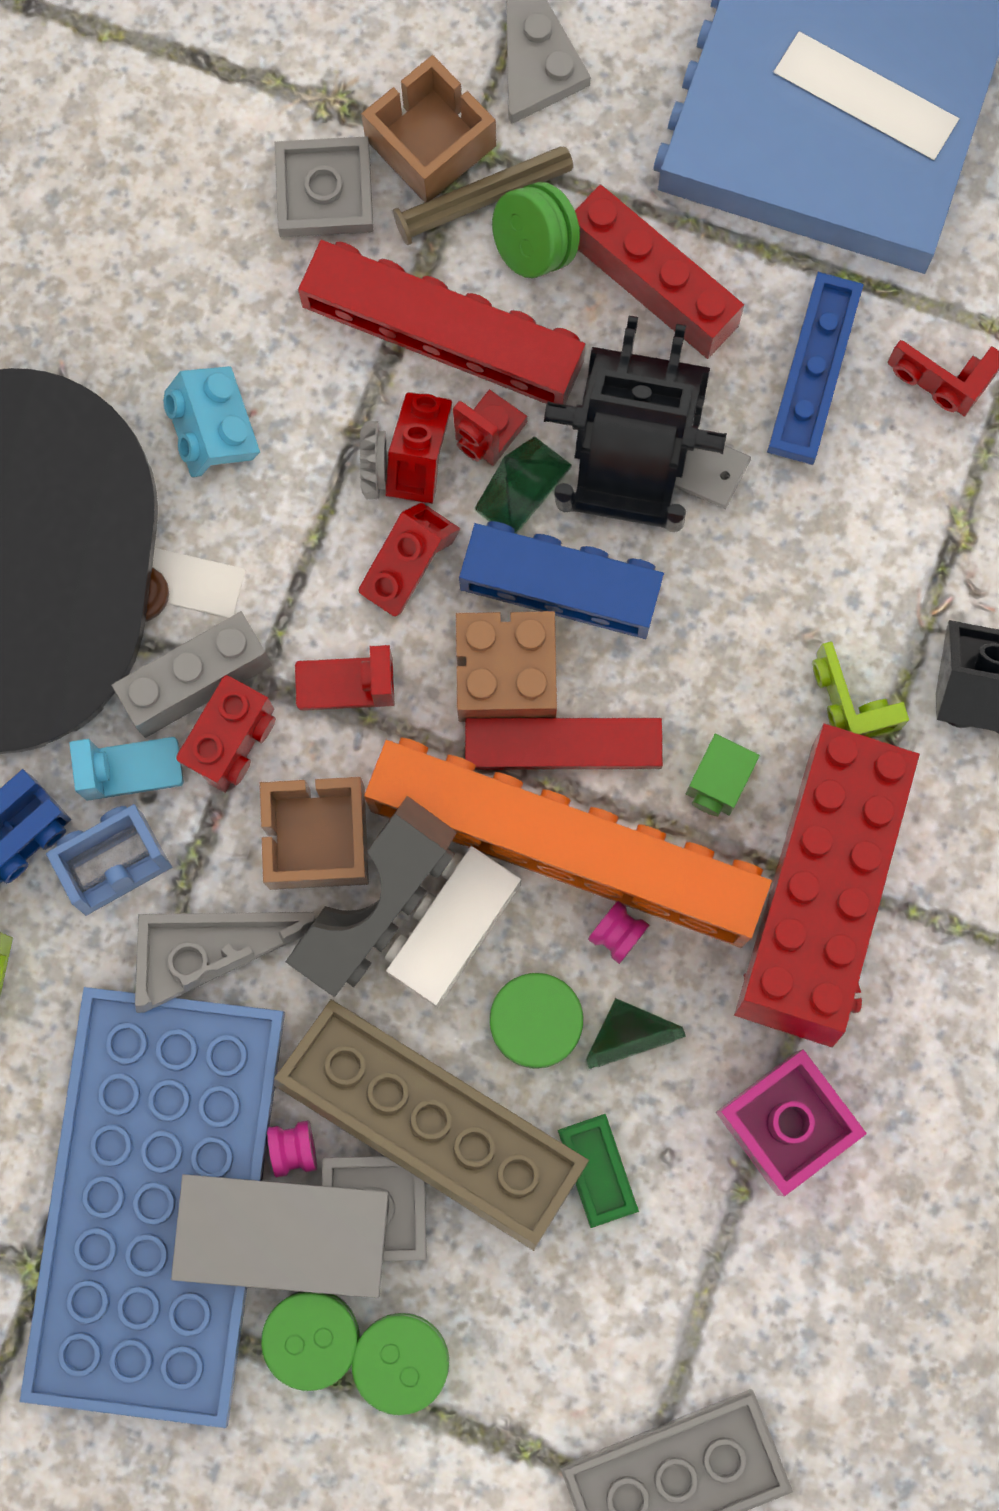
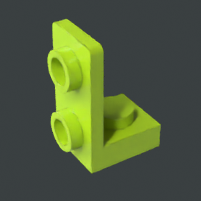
(874, 718)

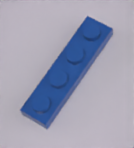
(815, 368)

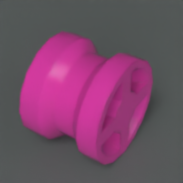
(618, 932)
(292, 1149)

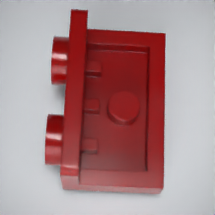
(227, 733)

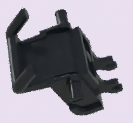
(635, 433)

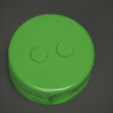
(535, 230)
(536, 1020)
(310, 1340)
(400, 1364)

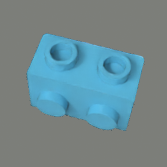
(209, 419)

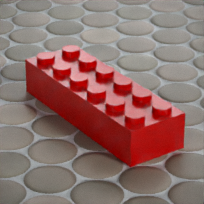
(827, 886)

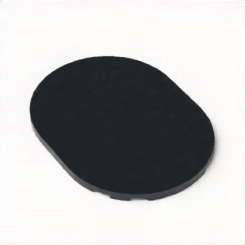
(71, 555)

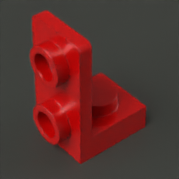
(948, 391)
(487, 428)
(416, 447)
(406, 556)
(346, 682)

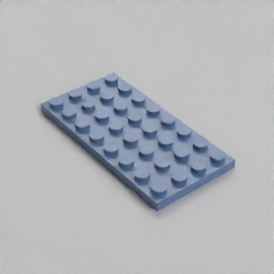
(143, 1106)

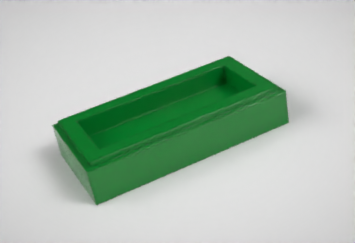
(603, 1182)

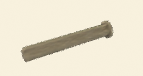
(481, 193)

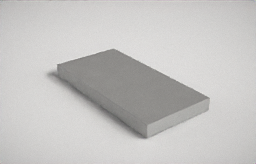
(280, 1236)
(695, 1463)

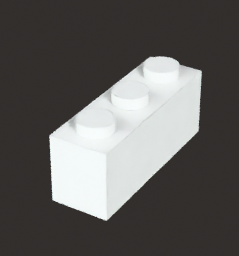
(452, 925)

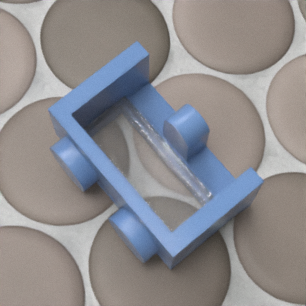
(108, 859)

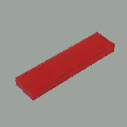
(563, 743)

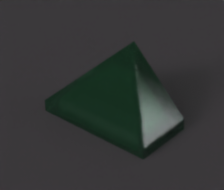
(522, 484)
(628, 1033)

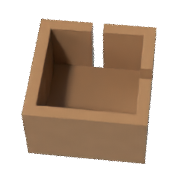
(430, 141)
(506, 665)
(317, 838)

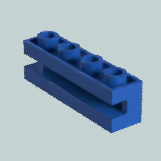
(560, 579)
(27, 822)

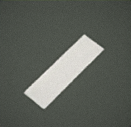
(866, 95)
(200, 582)

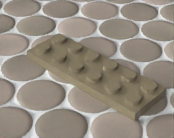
(431, 1123)

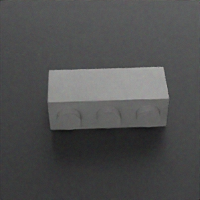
(190, 674)

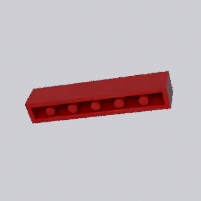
(442, 323)

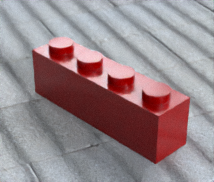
(656, 272)

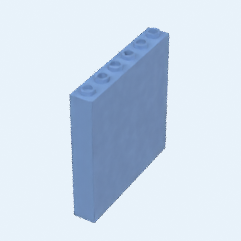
(803, 164)

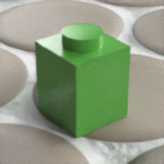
(721, 776)

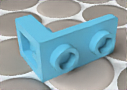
(125, 767)

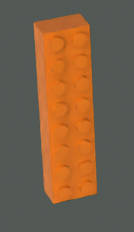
(573, 845)

